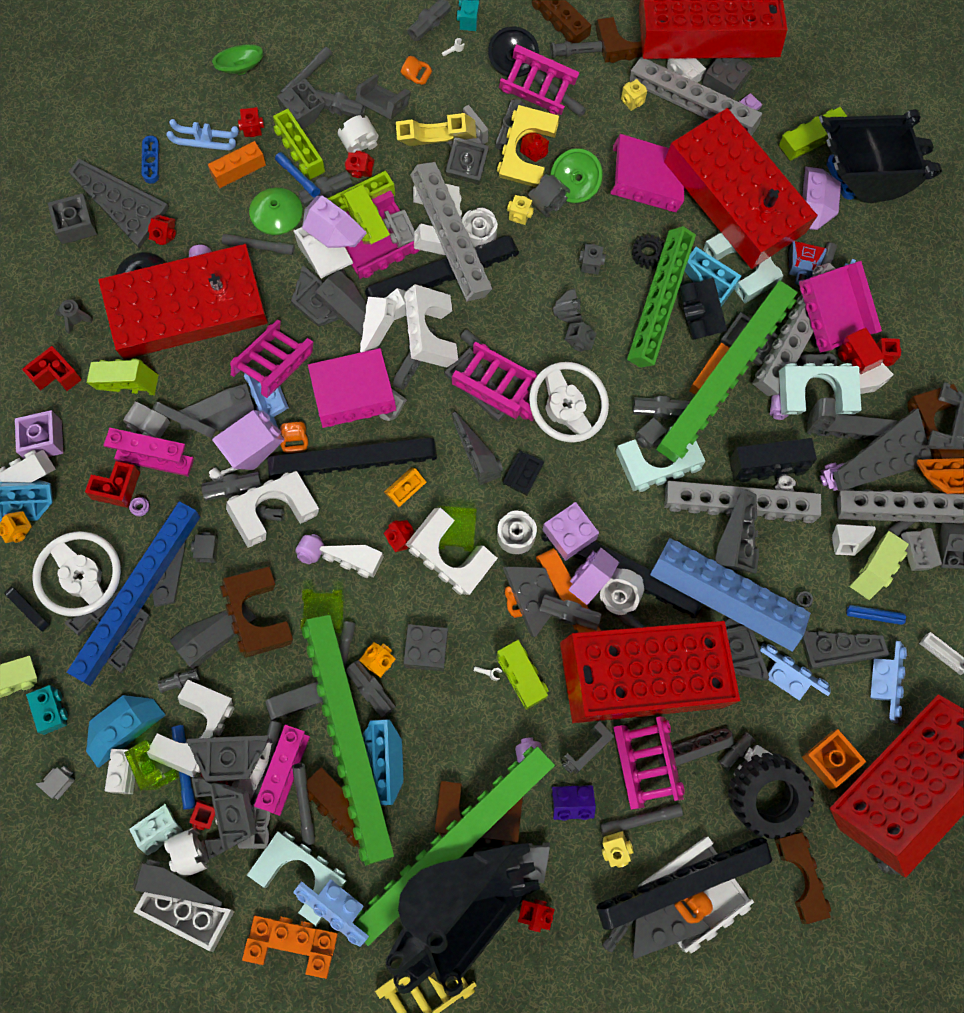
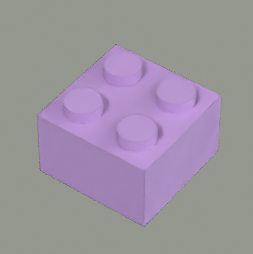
(39, 433)
(570, 531)
(593, 575)

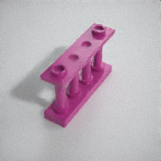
(546, 65)
(279, 372)
(494, 397)
(149, 452)
(280, 773)
(633, 776)

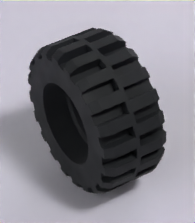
(788, 812)

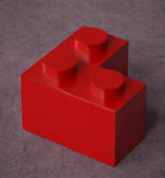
(861, 351)
(51, 366)
(117, 489)

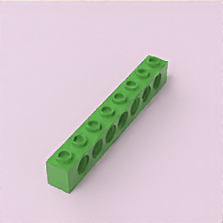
(661, 297)

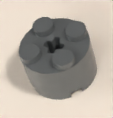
(549, 194)

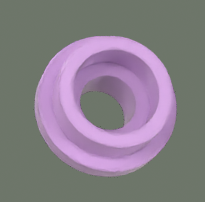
(135, 502)

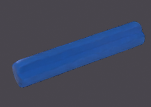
(876, 614)

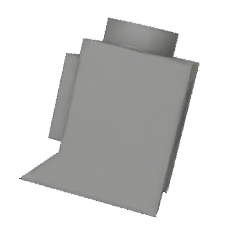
(57, 782)

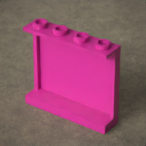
(644, 175)
(376, 256)
(839, 305)
(351, 388)

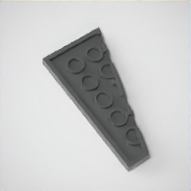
(123, 203)
(887, 455)

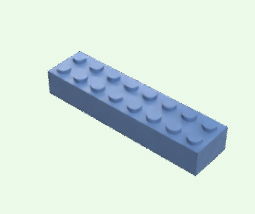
(731, 594)

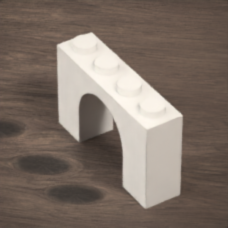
(425, 235)
(423, 344)
(287, 488)
(426, 546)
(213, 707)

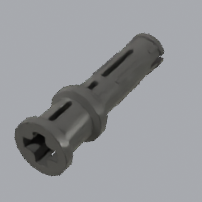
(567, 48)

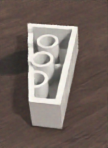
(191, 920)

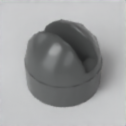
(809, 598)

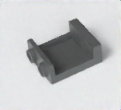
(381, 99)
(603, 736)

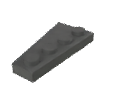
(461, 365)
(836, 649)
(537, 854)

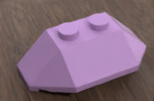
(822, 195)
(331, 224)

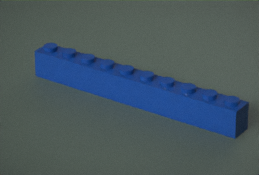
(134, 594)

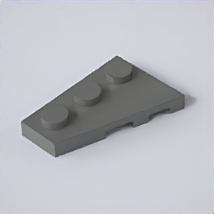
(167, 587)

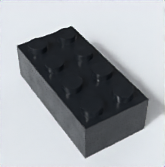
(772, 459)

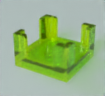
(462, 530)
(323, 604)
(144, 769)

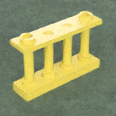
(389, 991)

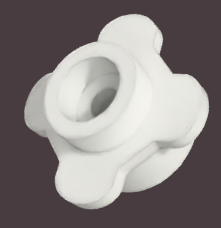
(785, 480)

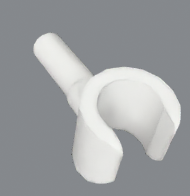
(456, 47)
(216, 475)
(488, 672)

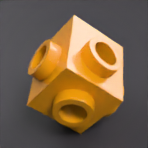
(14, 527)
(377, 659)

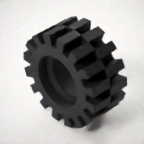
(647, 242)

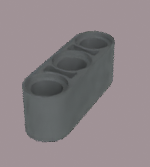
(292, 701)

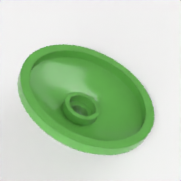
(238, 59)
(575, 163)
(278, 218)

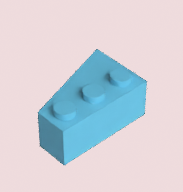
(703, 266)

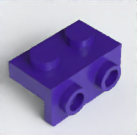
(573, 802)

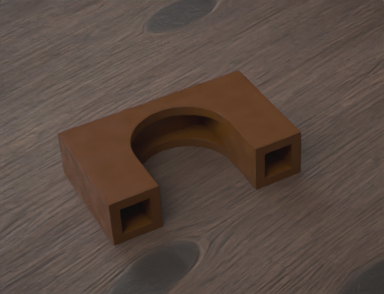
(613, 45)
(928, 405)
(253, 639)
(504, 830)

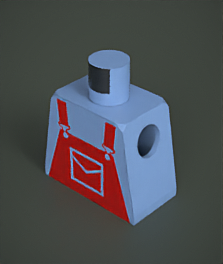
(804, 259)

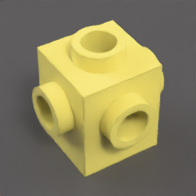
(634, 94)
(520, 209)
(617, 849)

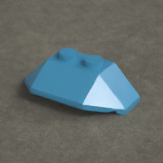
(30, 498)
(120, 725)
(385, 759)

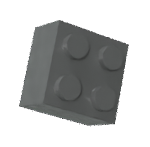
(727, 76)
(467, 160)
(72, 218)
(425, 648)

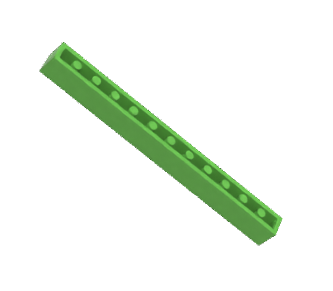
(725, 373)
(347, 740)
(460, 836)

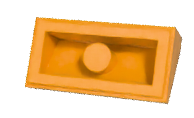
(405, 486)

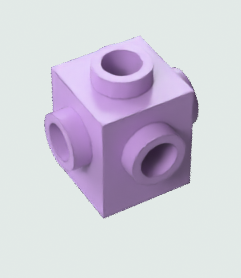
(827, 475)

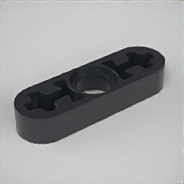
(24, 606)

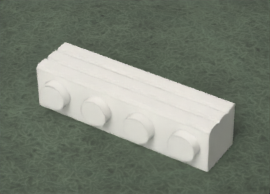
(943, 652)

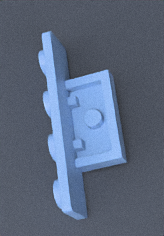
(272, 405)
(790, 676)
(887, 680)
(336, 907)

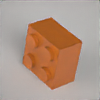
(833, 759)

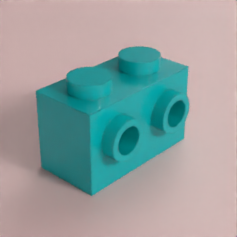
(468, 14)
(47, 709)

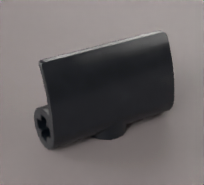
(702, 308)

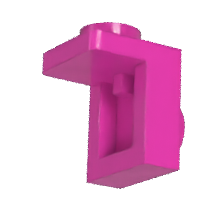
(525, 411)

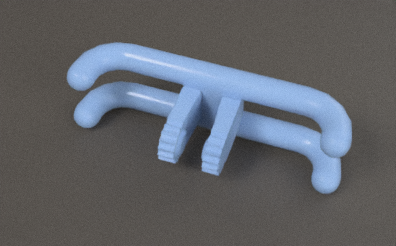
(203, 136)

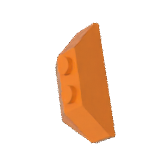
(944, 474)

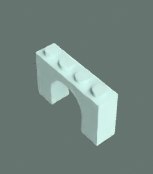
(763, 279)
(842, 378)
(642, 474)
(284, 850)

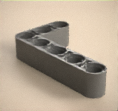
(825, 422)

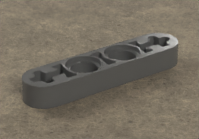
(408, 369)
(183, 419)
(722, 737)

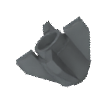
(568, 308)
(72, 313)

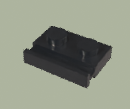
(523, 473)

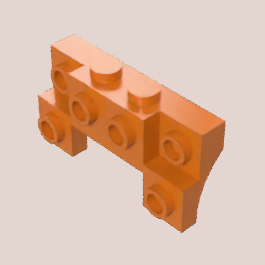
(293, 938)

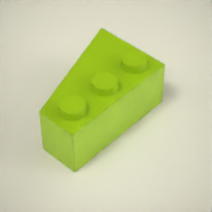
(122, 375)
(522, 674)

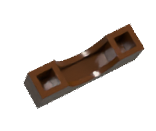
(811, 904)

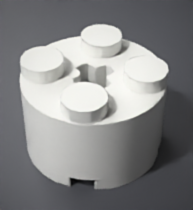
(358, 134)
(480, 226)
(524, 525)
(622, 591)
(186, 853)

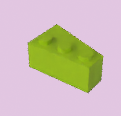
(365, 213)

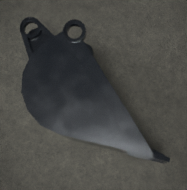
(880, 154)
(455, 913)

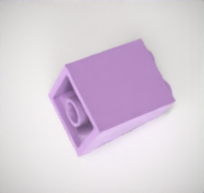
(249, 440)

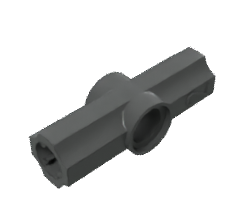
(428, 19)
(341, 104)
(507, 120)
(328, 187)
(659, 407)
(230, 486)
(570, 612)
(370, 689)

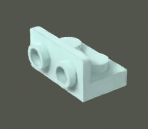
(155, 829)

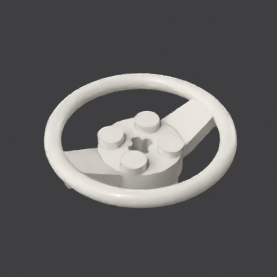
(558, 394)
(70, 567)

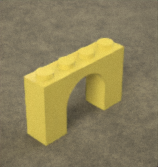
(525, 121)
(416, 133)

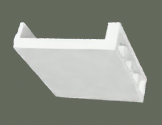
(727, 898)

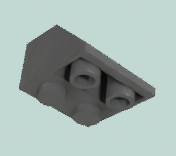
(302, 102)
(952, 545)

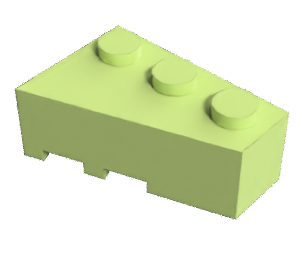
(881, 565)
(17, 676)

